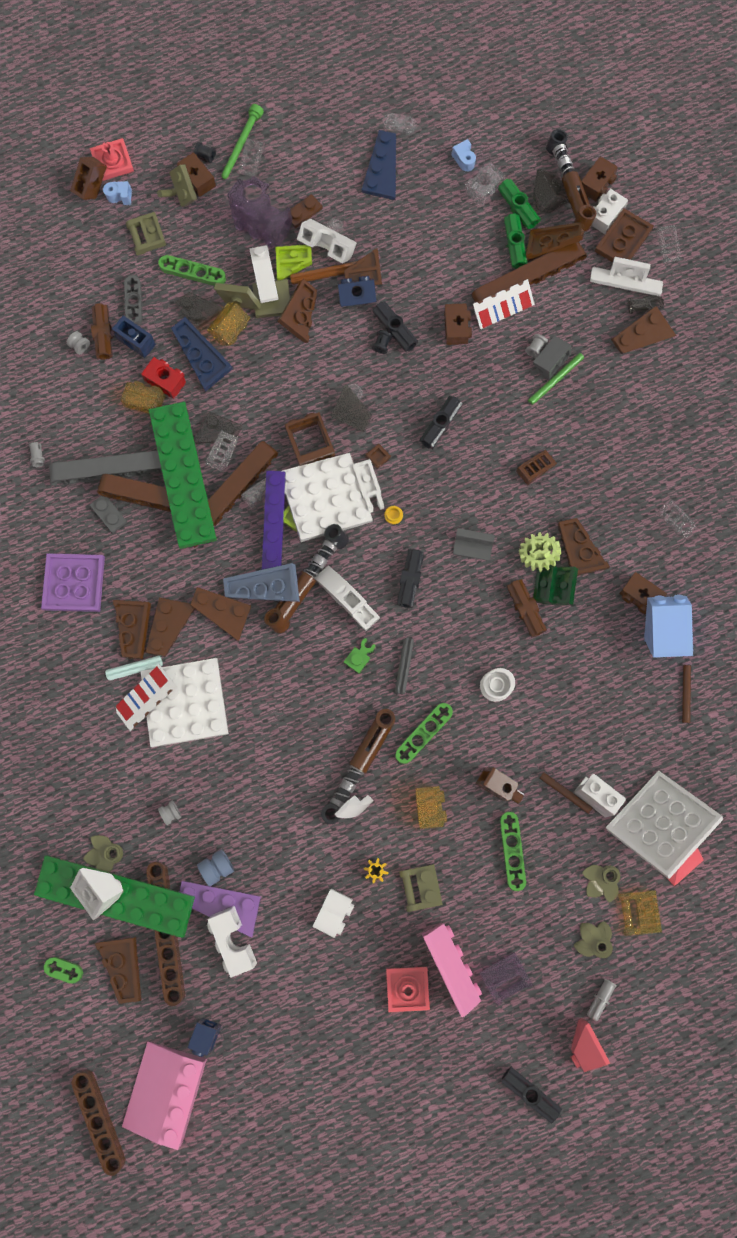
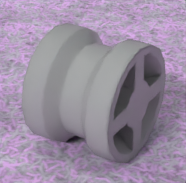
(77, 342)
(169, 812)

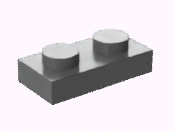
(108, 513)

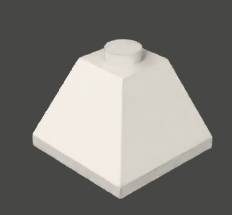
(96, 890)

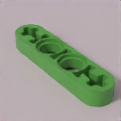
(194, 267)
(426, 735)
(513, 851)

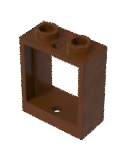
(308, 421)

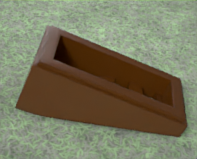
(528, 479)

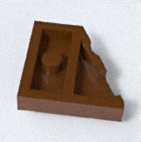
(366, 266)

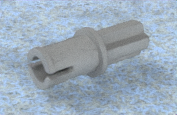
(601, 1000)

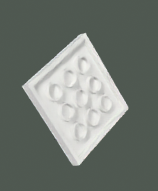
(325, 495)
(192, 709)
(664, 824)

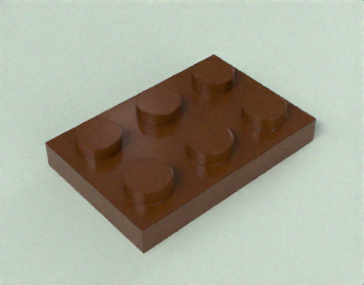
(624, 237)

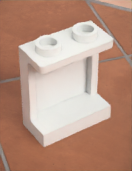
(600, 796)

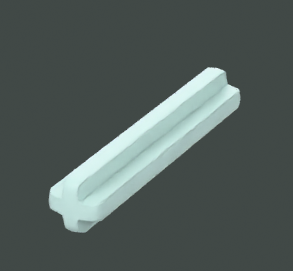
(133, 668)

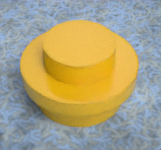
(393, 515)

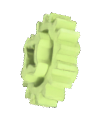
(540, 551)

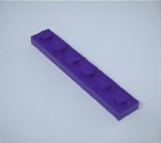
(273, 519)

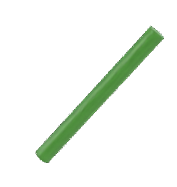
(554, 380)

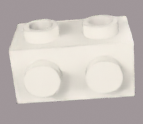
(608, 210)

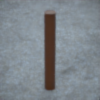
(686, 705)
(565, 792)

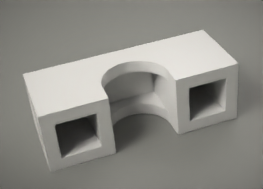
(316, 234)
(236, 959)

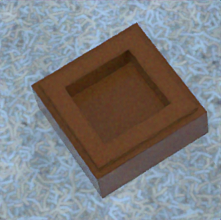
(378, 456)

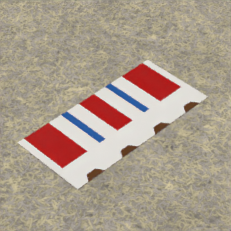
(503, 304)
(145, 697)

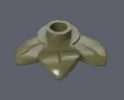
(100, 854)
(599, 884)
(592, 938)

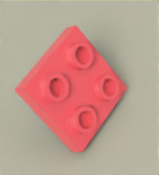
(115, 157)
(407, 989)

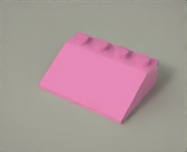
(453, 971)
(164, 1095)

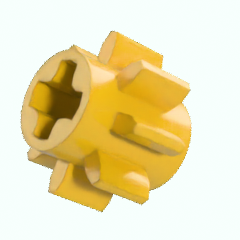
(376, 865)

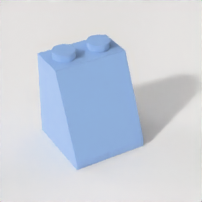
(669, 626)

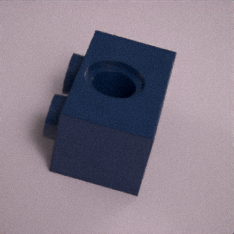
(367, 293)
(133, 336)
(204, 1037)

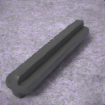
(404, 666)

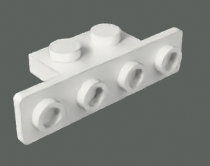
(627, 275)

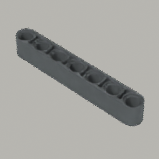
(93, 468)

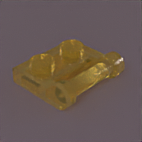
(646, 910)

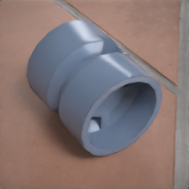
(216, 867)

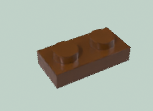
(305, 210)

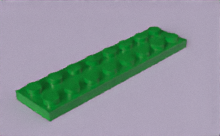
(182, 475)
(138, 904)

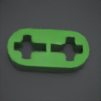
(65, 965)

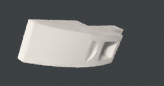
(347, 597)

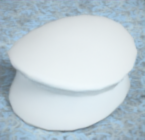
(497, 684)

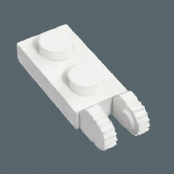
(368, 483)

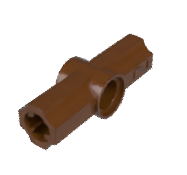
(101, 331)
(527, 608)

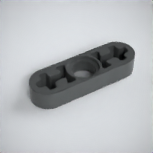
(137, 294)

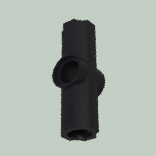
(400, 334)
(446, 414)
(410, 578)
(541, 1103)

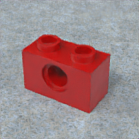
(156, 370)

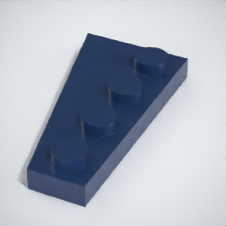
(381, 172)
(202, 356)

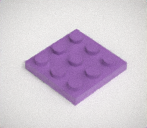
(73, 582)

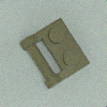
(151, 232)
(427, 886)

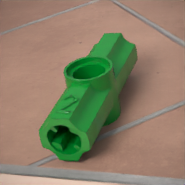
(514, 197)
(514, 233)

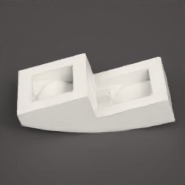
(353, 807)

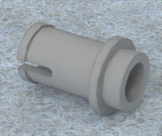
(37, 459)

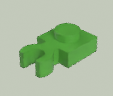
(358, 658)

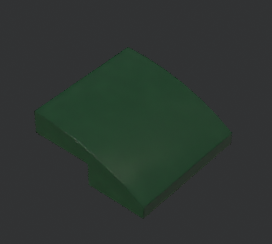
(555, 585)

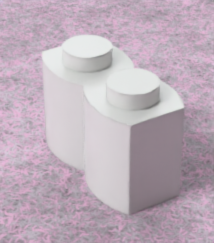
(333, 912)

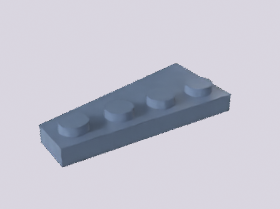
(267, 584)

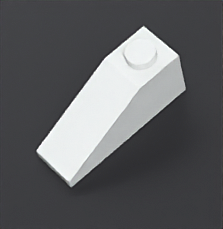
(264, 274)

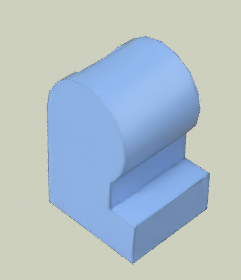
(463, 155)
(118, 192)

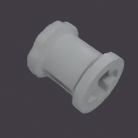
(536, 346)

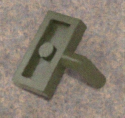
(182, 186)

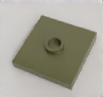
(238, 294)
(275, 307)

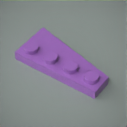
(213, 900)

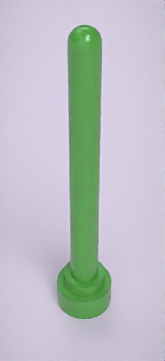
(255, 113)

